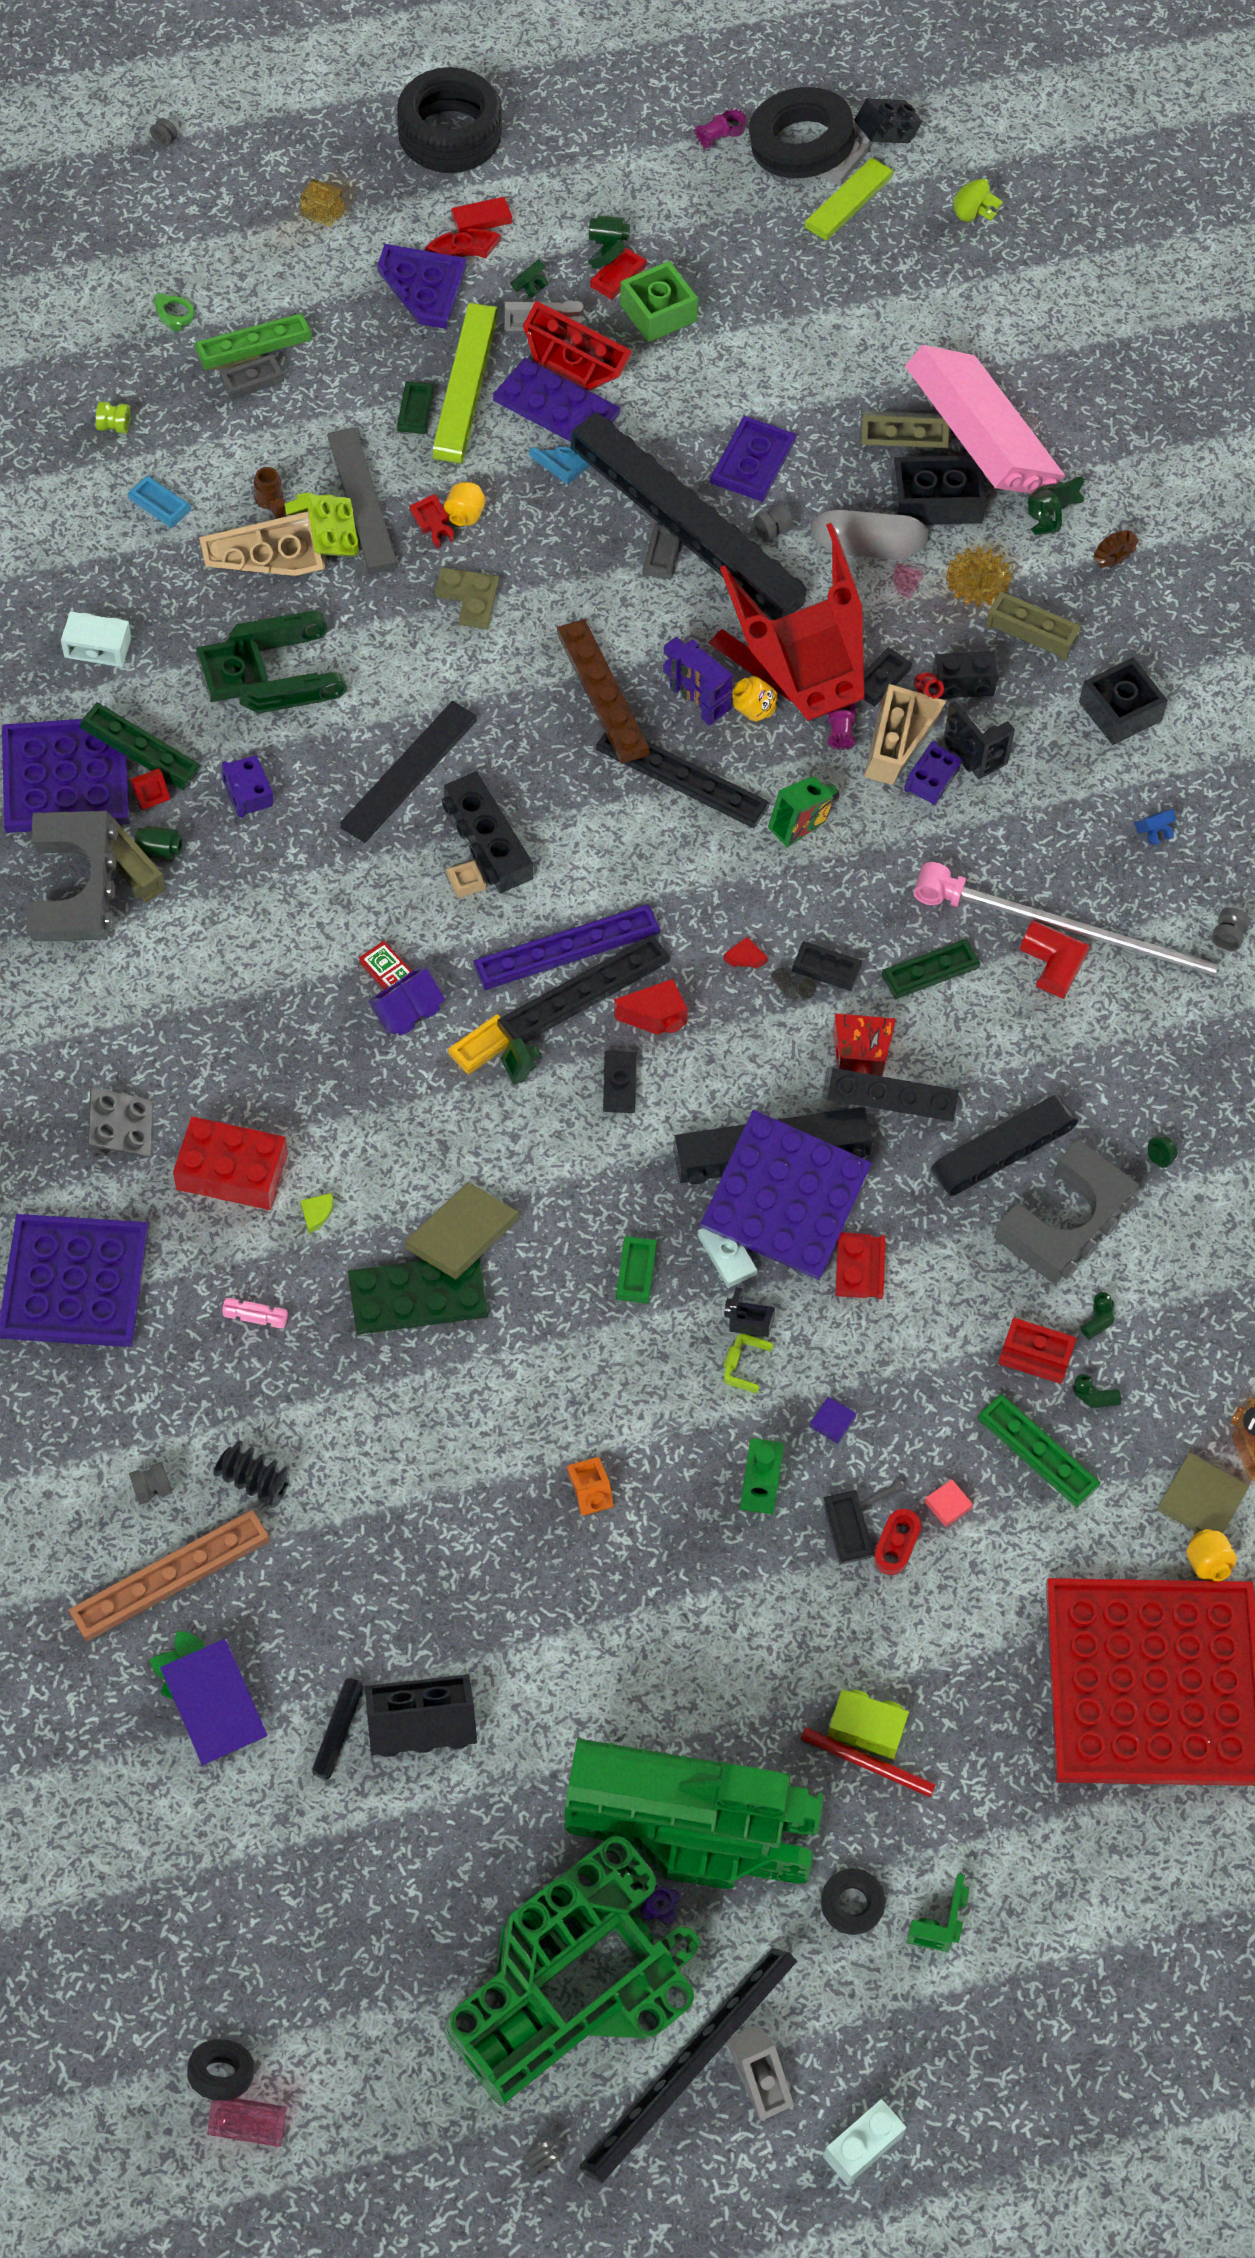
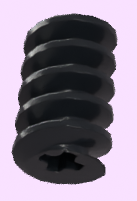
(253, 1474)

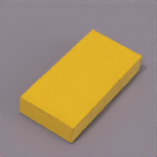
(479, 1046)

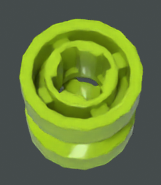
(112, 417)

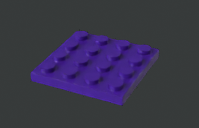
(60, 770)
(785, 1194)
(73, 1280)

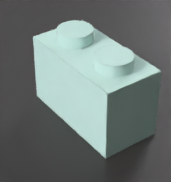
(96, 639)
(864, 2142)

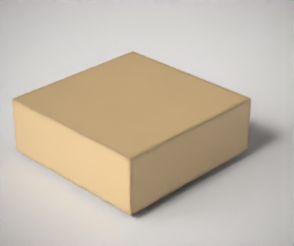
(466, 879)

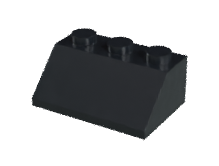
(420, 1715)

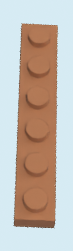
(168, 1575)

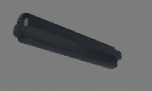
(337, 1728)

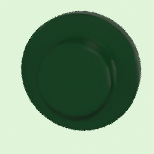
(1162, 1151)

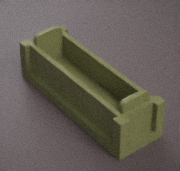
(1033, 625)
(137, 867)

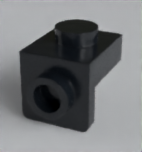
(748, 1318)

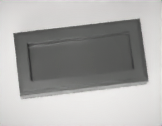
(661, 553)

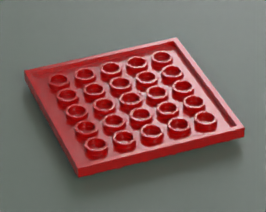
(1152, 1681)

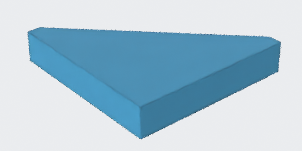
(561, 462)

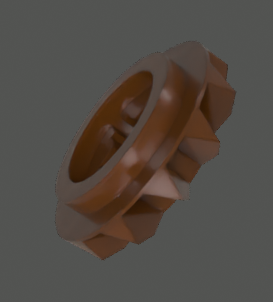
(1115, 548)

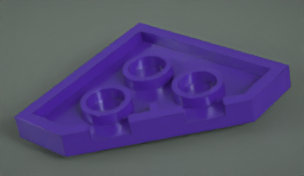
(423, 281)

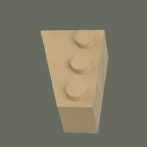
(899, 730)

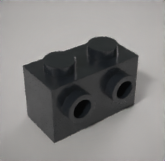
(888, 120)
(966, 674)

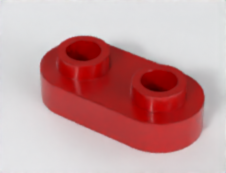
(896, 1543)

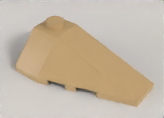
(271, 547)

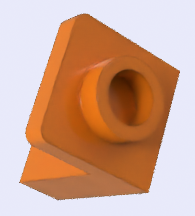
(590, 1485)

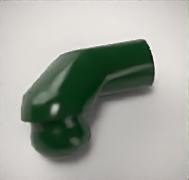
(1092, 1396)

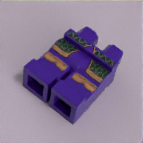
(698, 678)

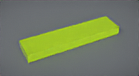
(848, 199)

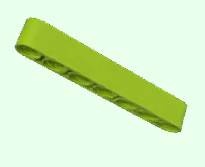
(465, 383)

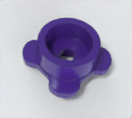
(665, 1913)

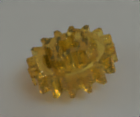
(978, 576)

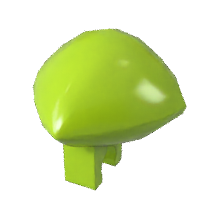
(974, 200)

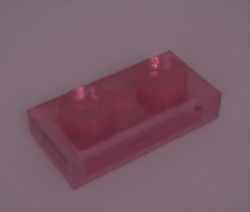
(247, 2121)

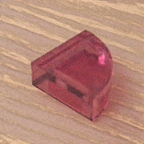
(906, 580)

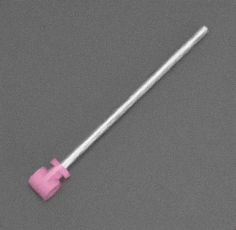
(936, 884)

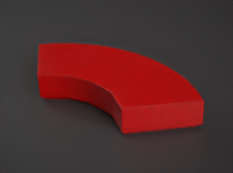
(470, 243)

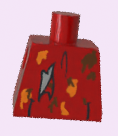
(862, 1042)

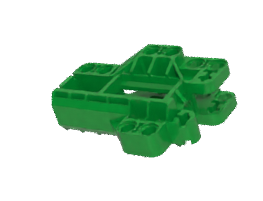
(692, 1814)
(520, 1977)

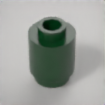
(608, 229)
(159, 842)

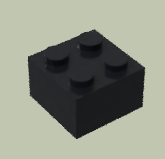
(1123, 701)

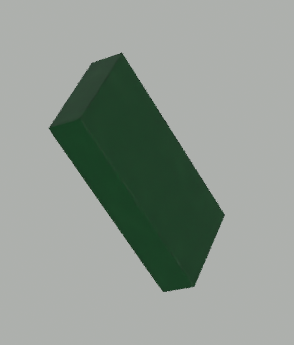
(415, 407)

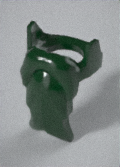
(1053, 498)

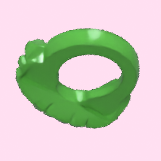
(173, 322)

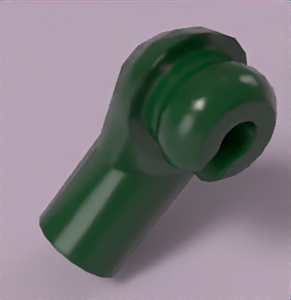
(1102, 1316)

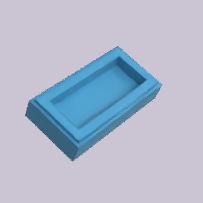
(159, 501)

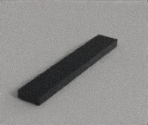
(408, 771)
(695, 783)
(584, 990)

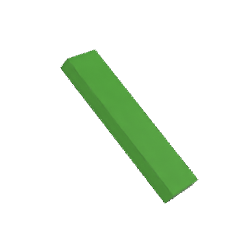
(253, 341)

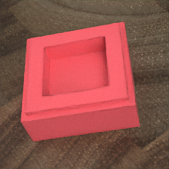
(948, 1503)

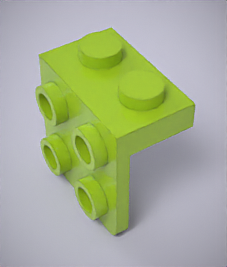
(330, 522)

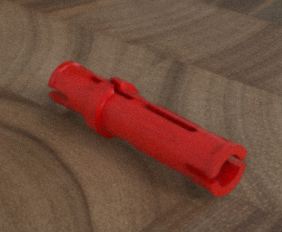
(930, 681)

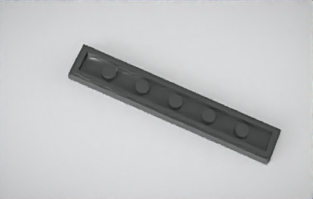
(366, 509)

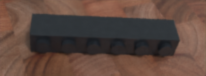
(707, 1152)

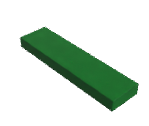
(1039, 1450)

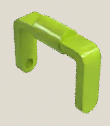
(733, 1357)

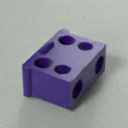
(933, 773)
(246, 785)

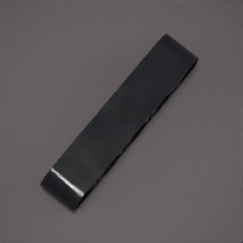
(1004, 1145)

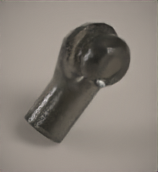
(795, 990)

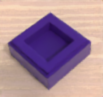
(833, 1420)

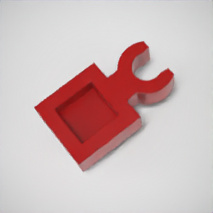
(431, 517)

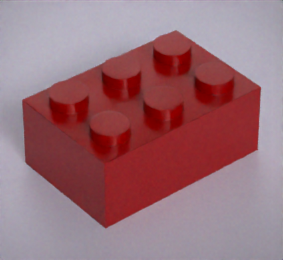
(230, 1163)

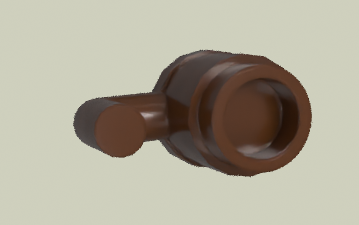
(269, 491)

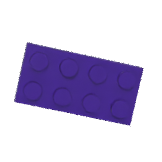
(550, 399)

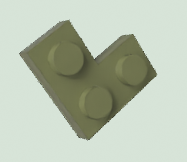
(476, 592)

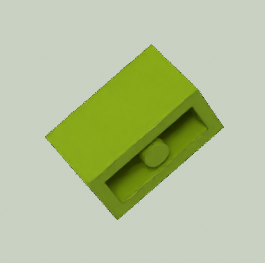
(868, 1723)

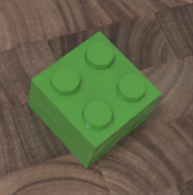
(658, 301)

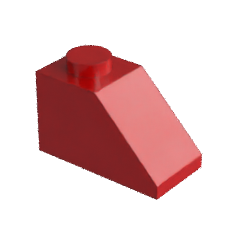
(653, 1008)

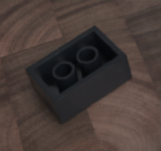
(939, 489)

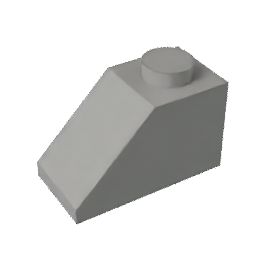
(760, 2071)

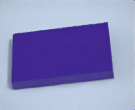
(753, 458)
(213, 1701)

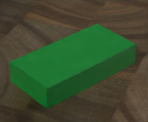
(636, 1269)

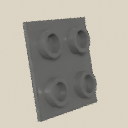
(119, 1123)

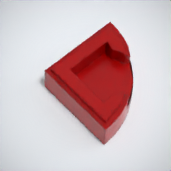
(745, 955)

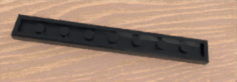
(687, 2065)

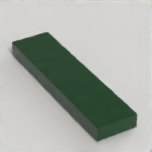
(139, 745)

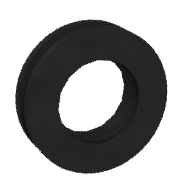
(808, 158)

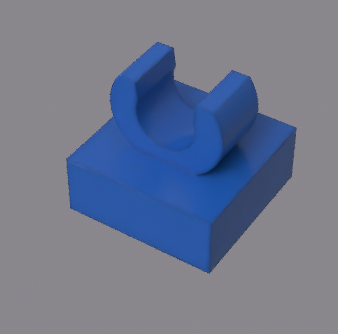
(1156, 822)

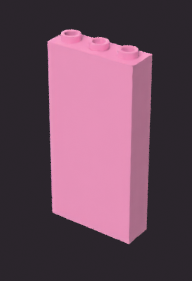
(983, 420)

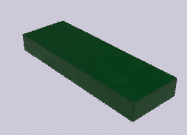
(930, 968)

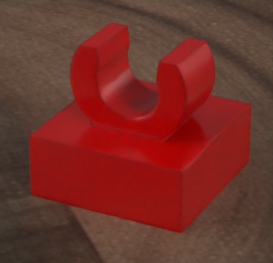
(150, 789)

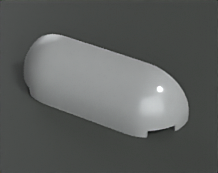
(872, 534)

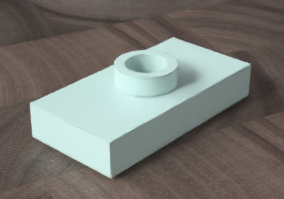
(728, 1257)

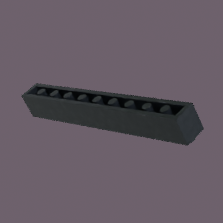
(687, 516)

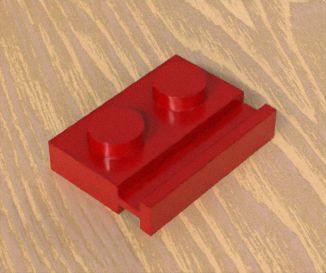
(860, 1265)
(1037, 1350)

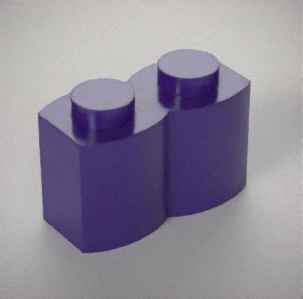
(407, 1001)

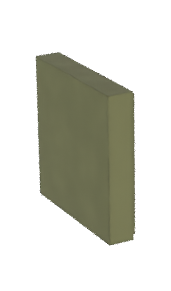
(1202, 1496)

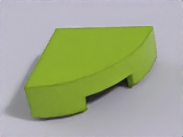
(316, 1211)

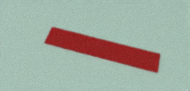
(743, 657)

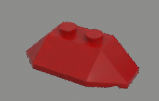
(573, 348)

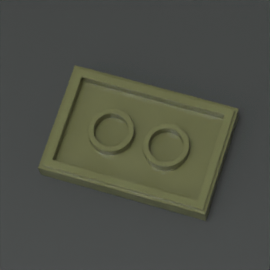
(462, 1230)

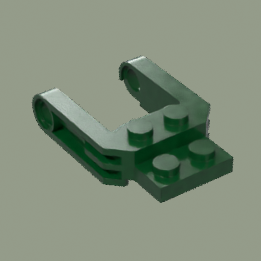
(238, 671)

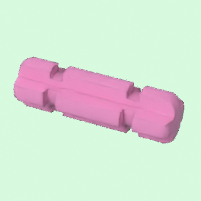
(255, 1313)

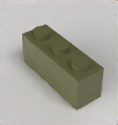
(903, 429)

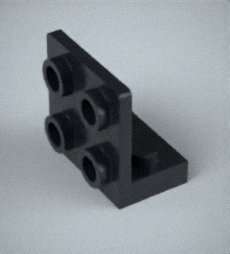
(979, 751)

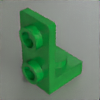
(930, 1934)

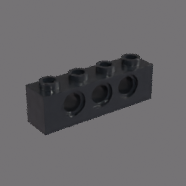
(472, 794)
(890, 1094)

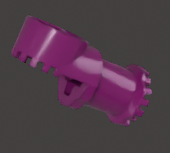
(719, 127)
(841, 728)

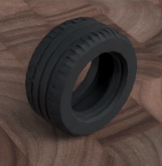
(449, 148)

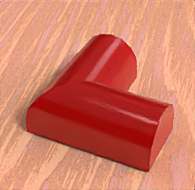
(1060, 951)

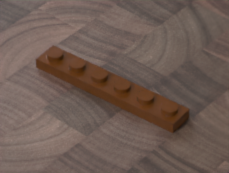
(603, 691)

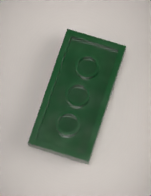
(414, 1296)

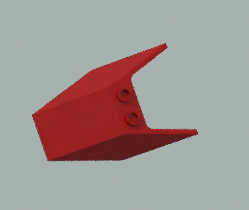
(814, 651)

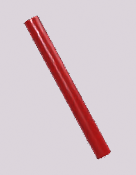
(868, 1762)

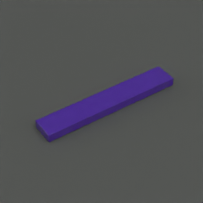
(566, 947)

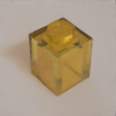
(322, 202)

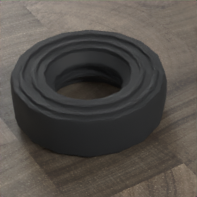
(840, 1919)
(220, 2052)

